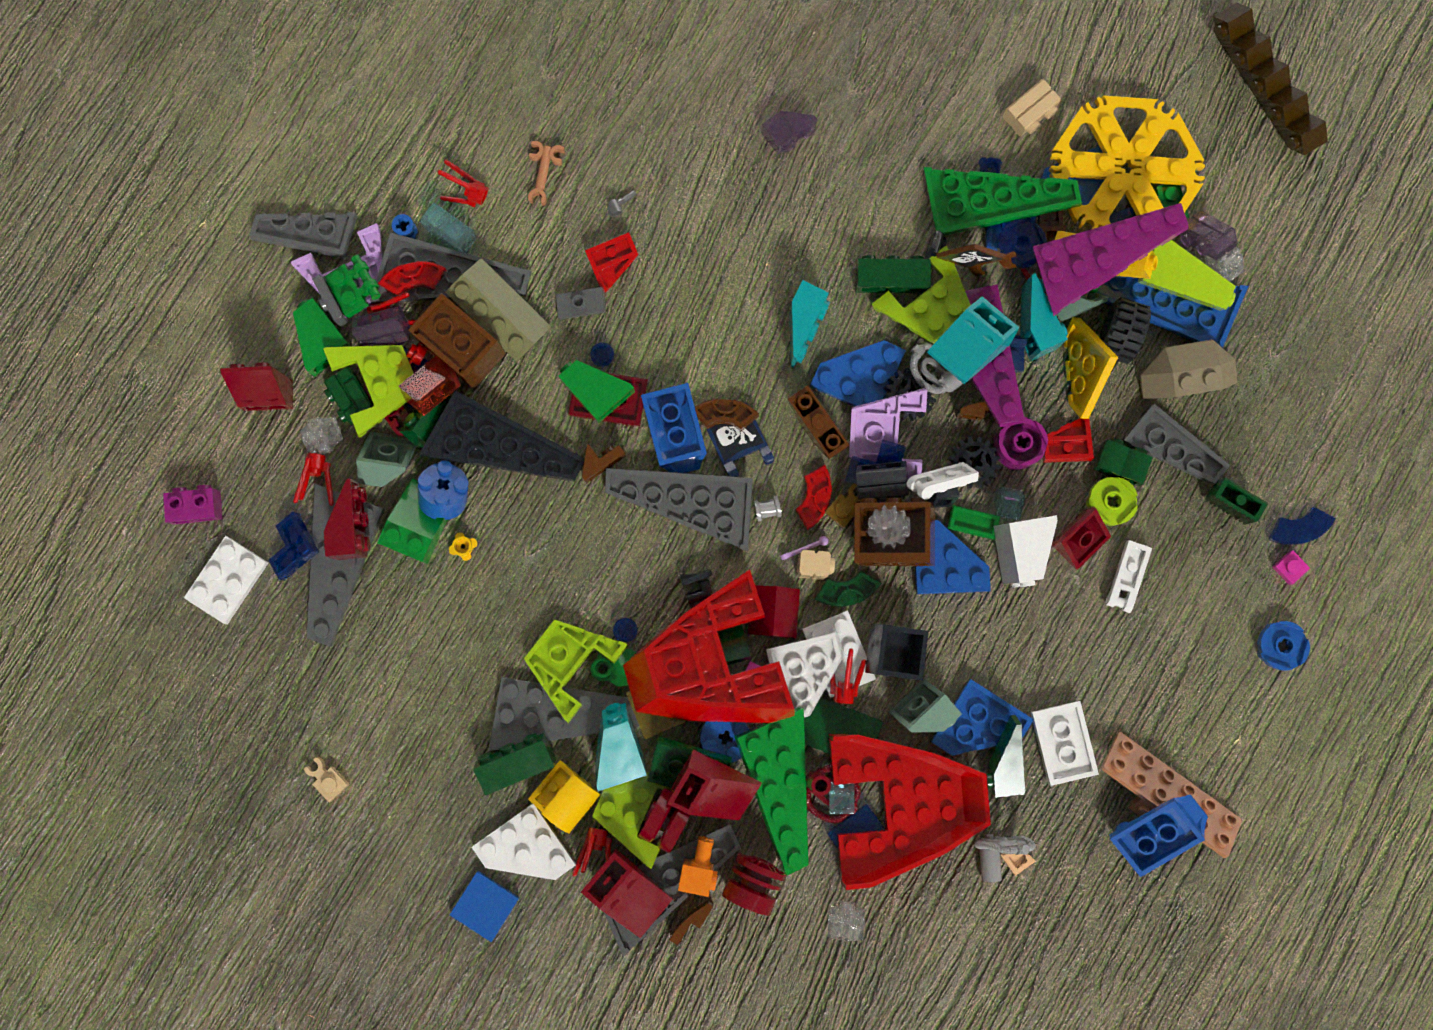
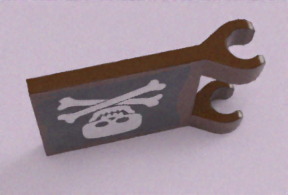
(975, 255)

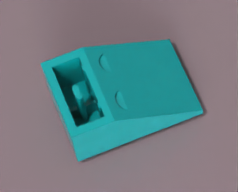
(806, 308)
(1037, 323)
(973, 340)

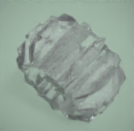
(889, 526)

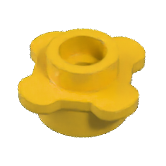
(455, 548)

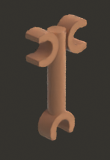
(545, 154)

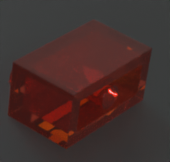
(429, 385)

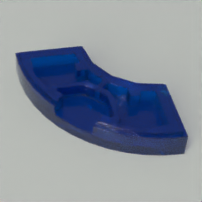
(1302, 530)

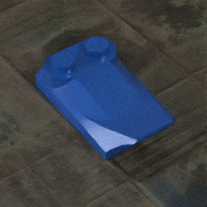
(675, 428)
(1161, 834)

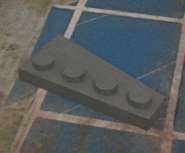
(313, 233)
(1175, 446)

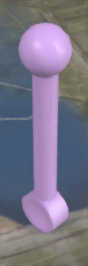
(822, 541)

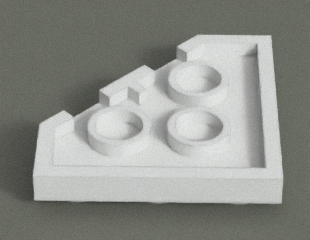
(808, 667)
(525, 847)

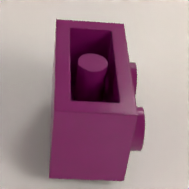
(192, 505)

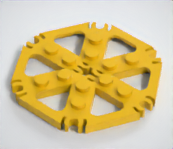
(1136, 153)

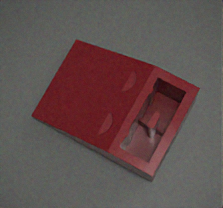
(258, 387)
(346, 529)
(712, 789)
(626, 894)

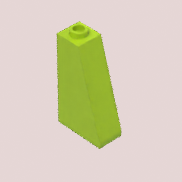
(1189, 278)

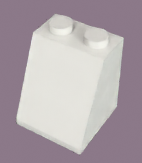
(1024, 550)

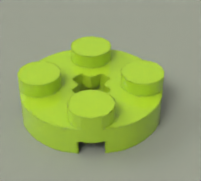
(1126, 500)

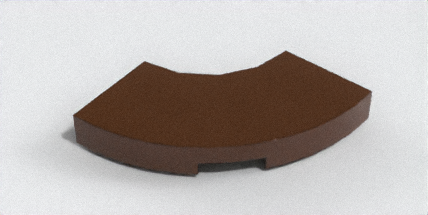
(725, 412)

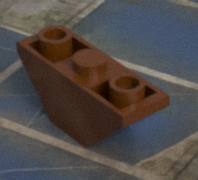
(817, 423)

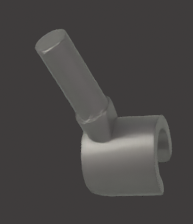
(614, 206)

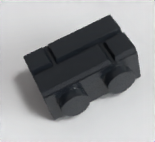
(882, 480)

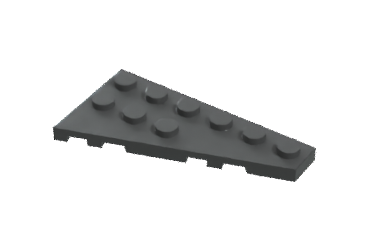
(699, 501)
(332, 579)
(527, 709)

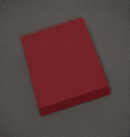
(628, 413)

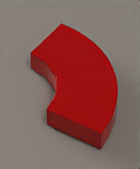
(412, 275)
(817, 497)

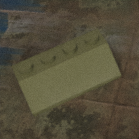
(498, 309)

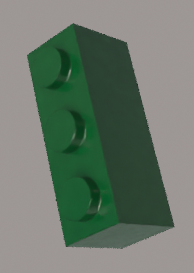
(893, 274)
(514, 763)

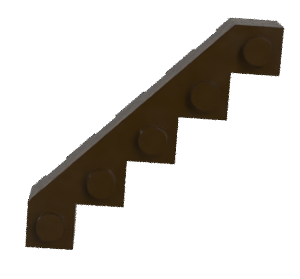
(1269, 79)

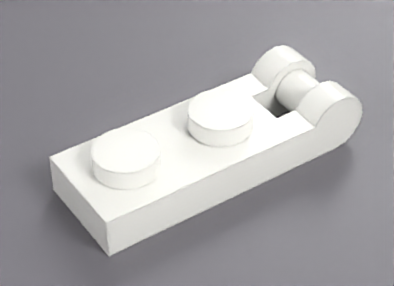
(942, 479)
(1129, 575)

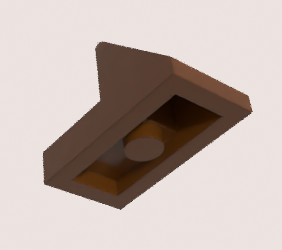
(594, 466)

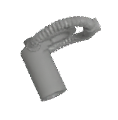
(946, 382)
(990, 850)

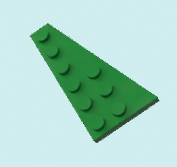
(986, 199)

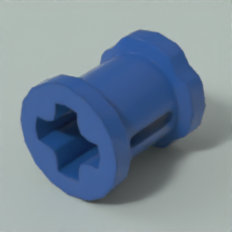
(402, 220)

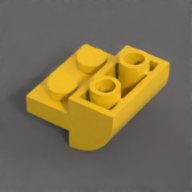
(564, 797)

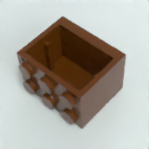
(457, 341)
(917, 548)

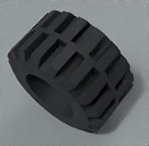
(1126, 328)

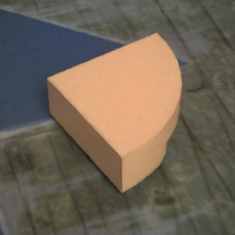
(1017, 863)

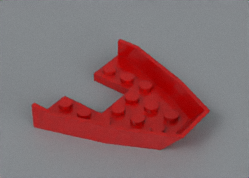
(686, 671)
(927, 807)

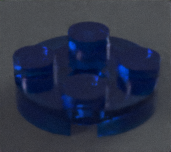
(1025, 231)

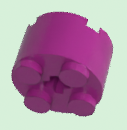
(1016, 456)

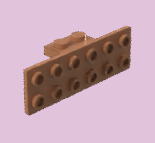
(1158, 783)

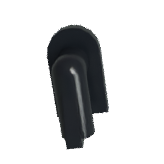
(935, 244)
(705, 590)

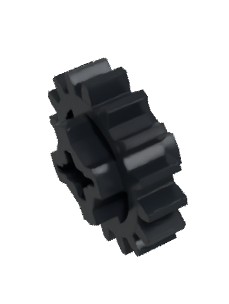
(908, 384)
(982, 466)

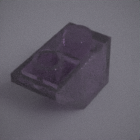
(786, 129)

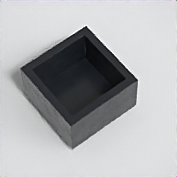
(896, 651)

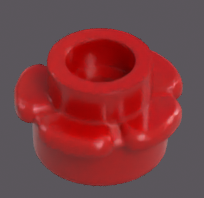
(416, 353)

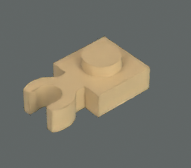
(329, 782)

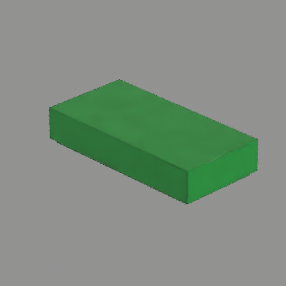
(972, 522)

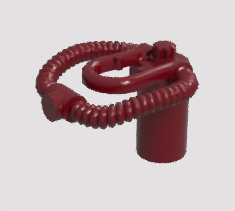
(820, 785)

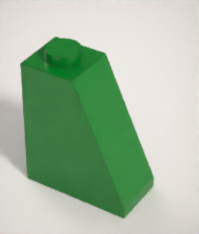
(314, 333)
(595, 389)

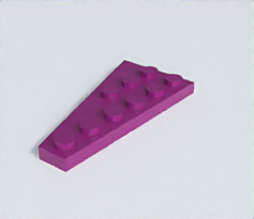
(1095, 256)
(998, 378)

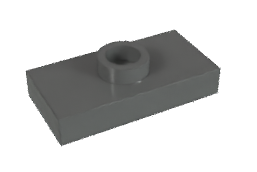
(329, 301)
(581, 303)

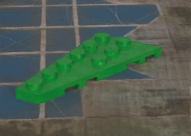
(777, 759)

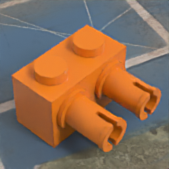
(698, 873)

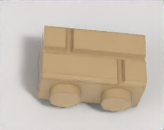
(1032, 108)
(815, 565)

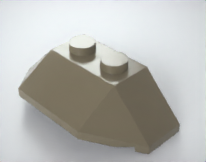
(1188, 370)

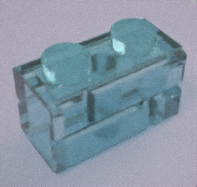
(448, 228)

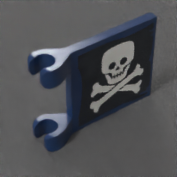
(736, 444)

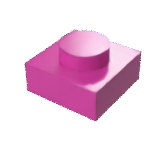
(1291, 567)

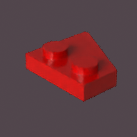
(611, 259)
(1070, 443)

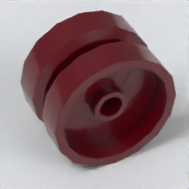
(665, 819)

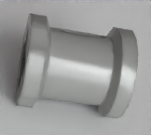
(767, 508)

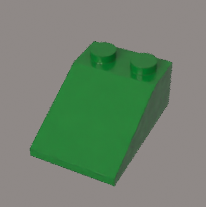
(410, 529)

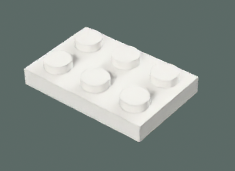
(226, 580)
(849, 639)
(1064, 743)

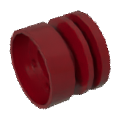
(754, 881)

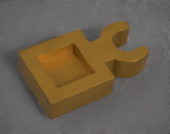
(843, 508)

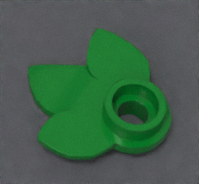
(615, 672)

